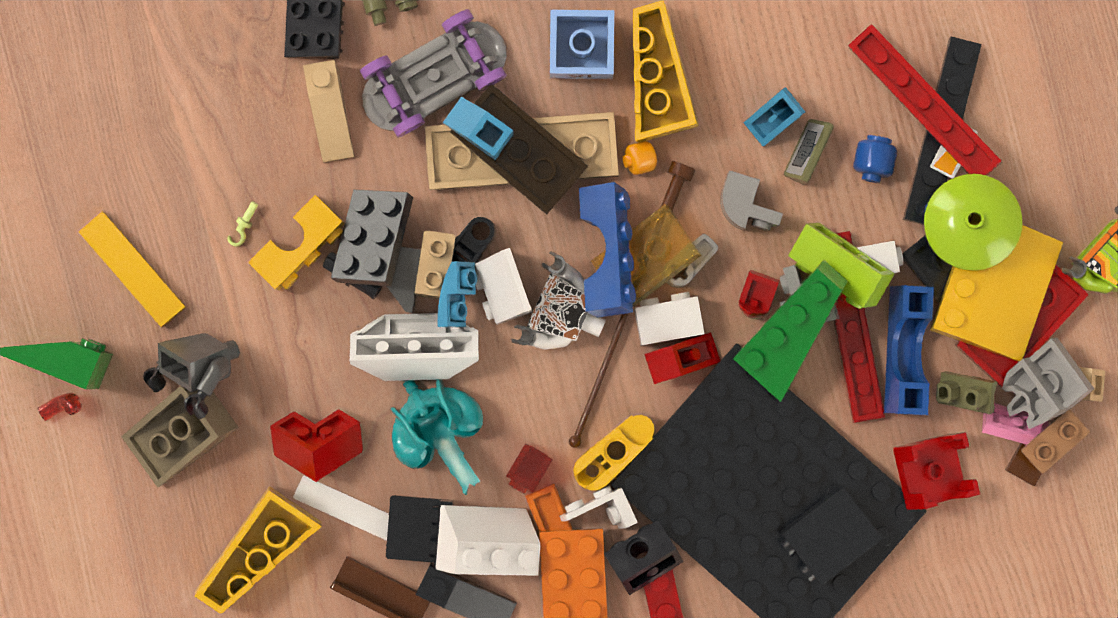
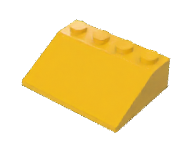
(1001, 303)

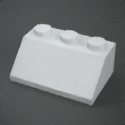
(487, 541)

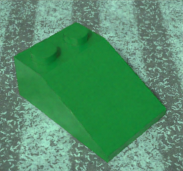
(73, 362)

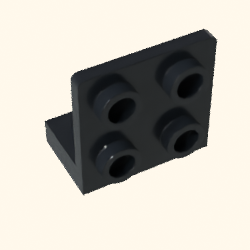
(414, 528)

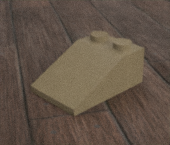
(172, 439)

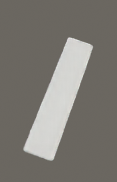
(342, 507)

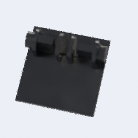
(314, 28)

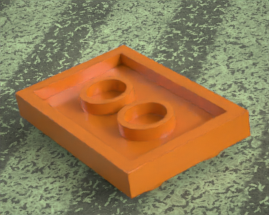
(573, 573)

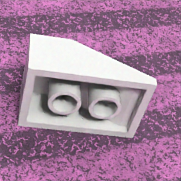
(502, 287)

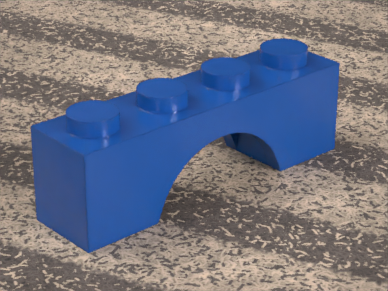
(610, 287)
(907, 320)

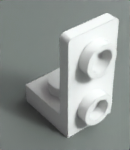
(618, 510)

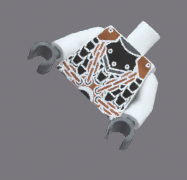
(559, 310)

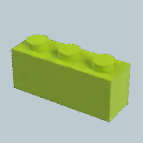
(864, 275)

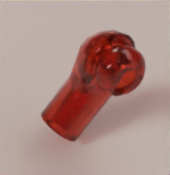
(67, 402)

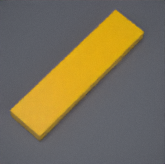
(132, 269)

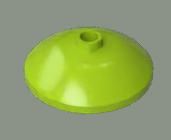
(966, 244)

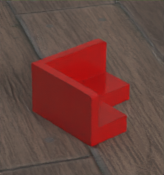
(319, 446)

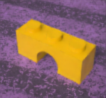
(319, 227)

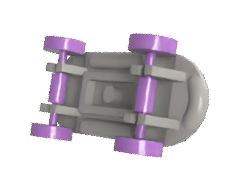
(433, 75)

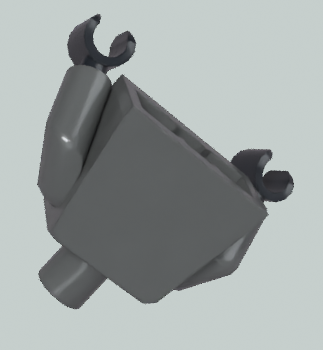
(195, 364)

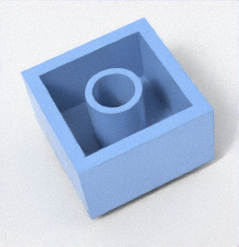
(582, 44)

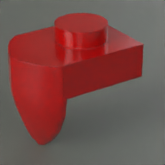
(757, 294)

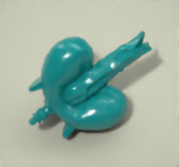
(430, 423)

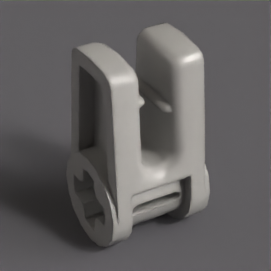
(707, 249)

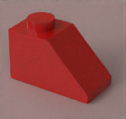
(682, 358)

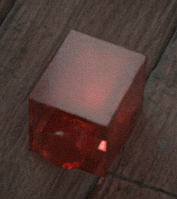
(528, 469)

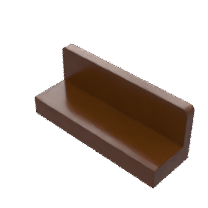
(378, 591)

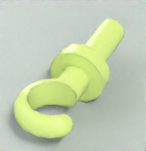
(244, 223)

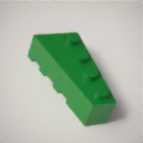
(786, 338)

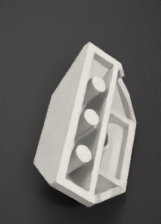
(413, 348)

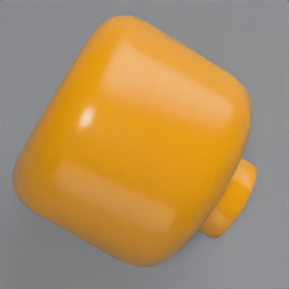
(640, 158)

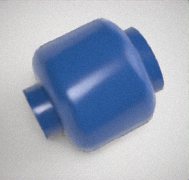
(875, 158)

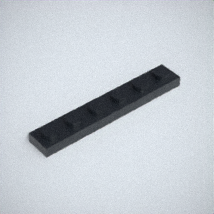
(954, 88)

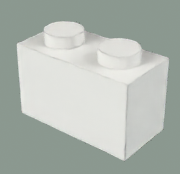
(669, 319)

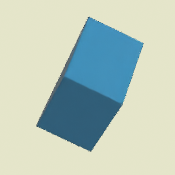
(774, 117)

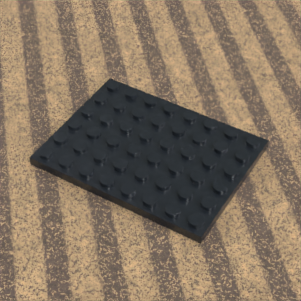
(742, 469)

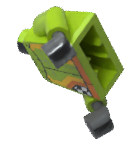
(1098, 263)

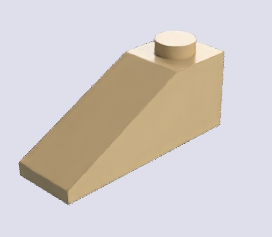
(329, 110)

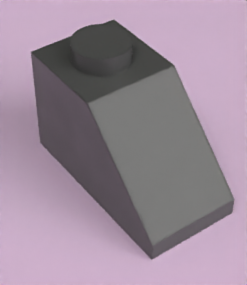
(405, 278)

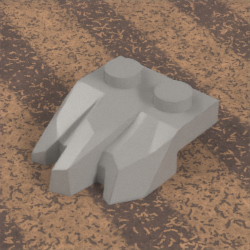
(1046, 384)

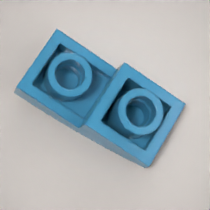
(458, 282)

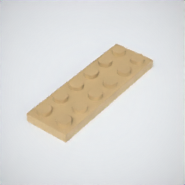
(586, 135)

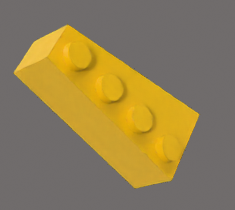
(661, 87)
(262, 541)

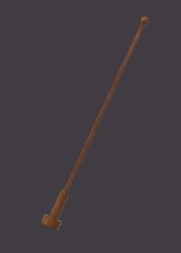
(680, 174)

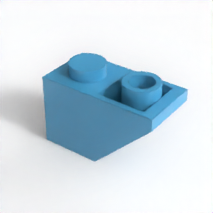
(479, 127)

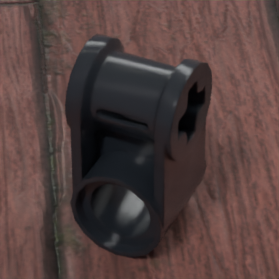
(471, 247)

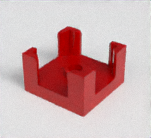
(933, 472)

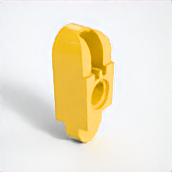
(633, 433)

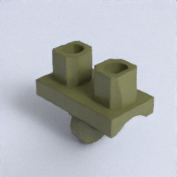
(966, 392)

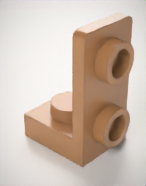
(1055, 441)

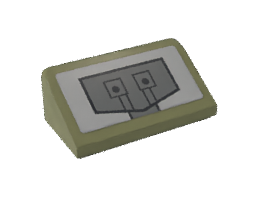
(808, 151)

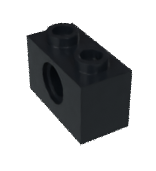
(660, 559)

